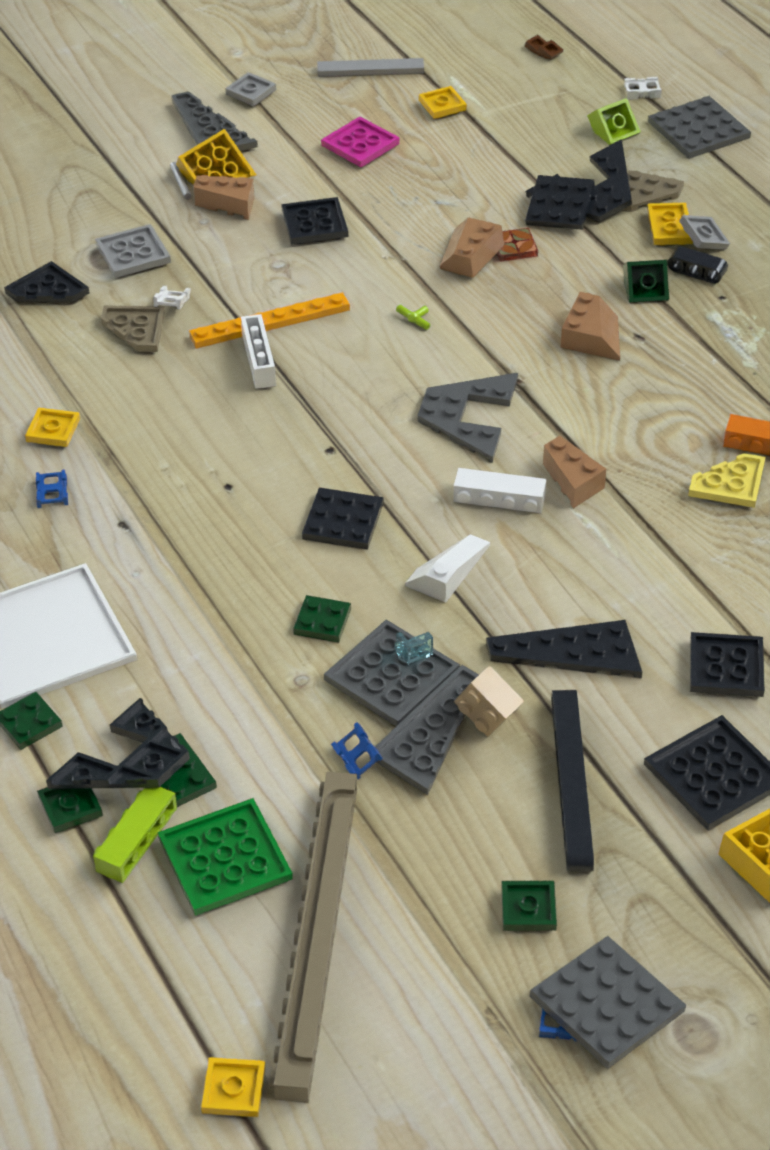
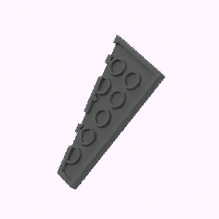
(204, 123)
(424, 737)

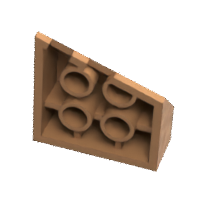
(472, 247)
(591, 328)

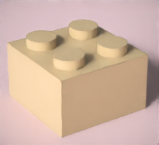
(488, 701)

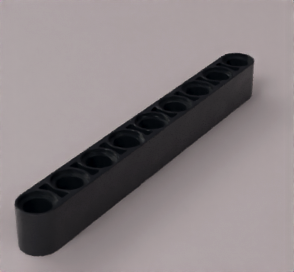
(572, 781)

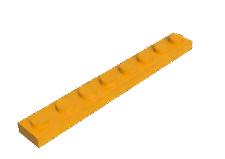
(272, 319)

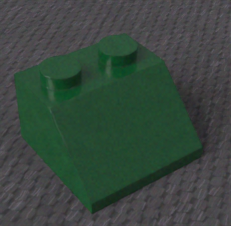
(646, 280)

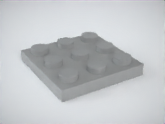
(133, 250)

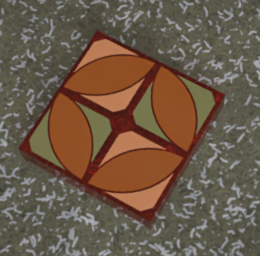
(517, 245)

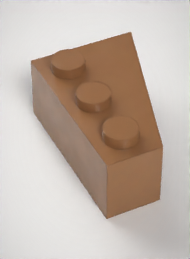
(225, 193)
(573, 470)

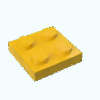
(442, 102)
(52, 427)
(233, 1087)

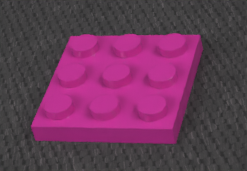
(360, 141)

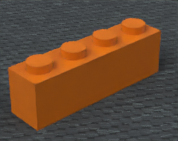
(748, 434)

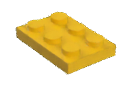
(665, 223)

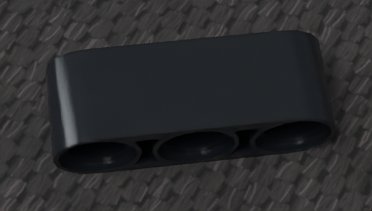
(697, 265)

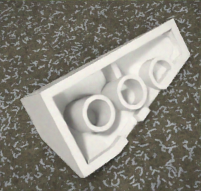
(448, 569)

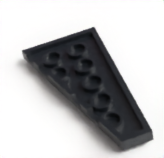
(574, 648)

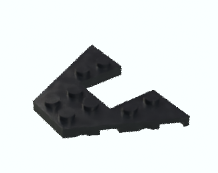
(614, 192)
(145, 767)

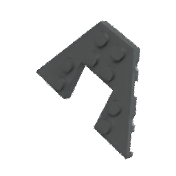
(445, 406)

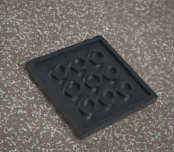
(712, 772)

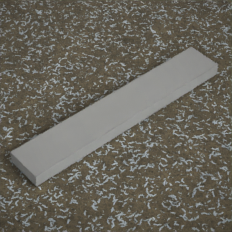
(370, 67)

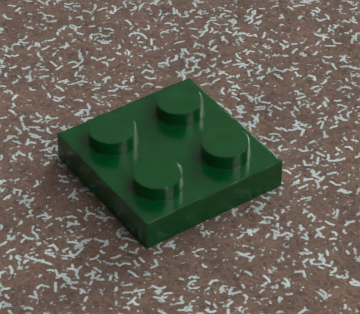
(322, 618)
(29, 720)
(69, 807)
(528, 906)

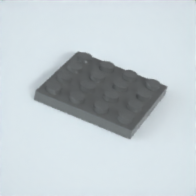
(699, 127)
(383, 680)
(607, 1001)

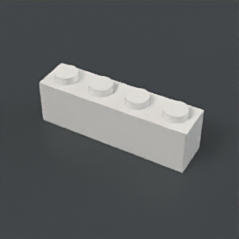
(258, 351)
(499, 490)

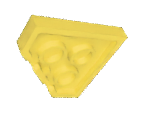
(730, 482)

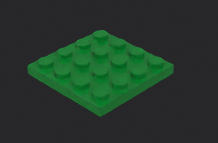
(224, 856)

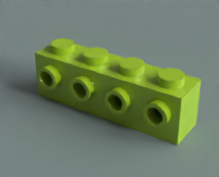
(134, 833)

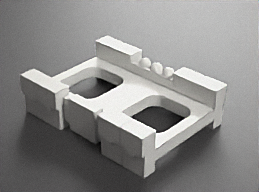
(643, 90)
(165, 295)

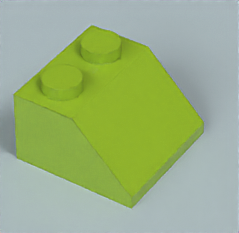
(614, 122)

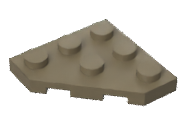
(651, 189)
(135, 325)

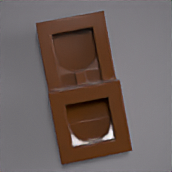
(542, 48)

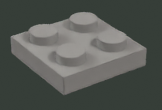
(250, 89)
(704, 232)

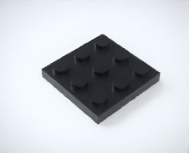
(560, 202)
(314, 220)
(343, 518)
(727, 664)

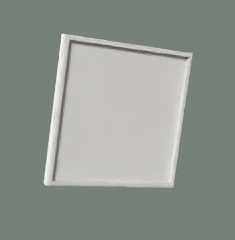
(57, 635)

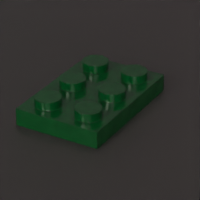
(191, 779)

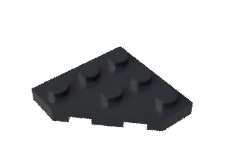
(47, 284)

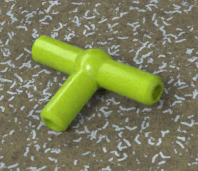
(415, 317)

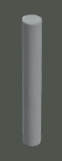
(180, 180)

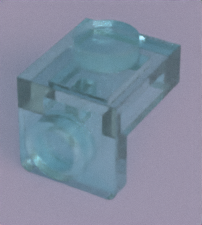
(414, 648)

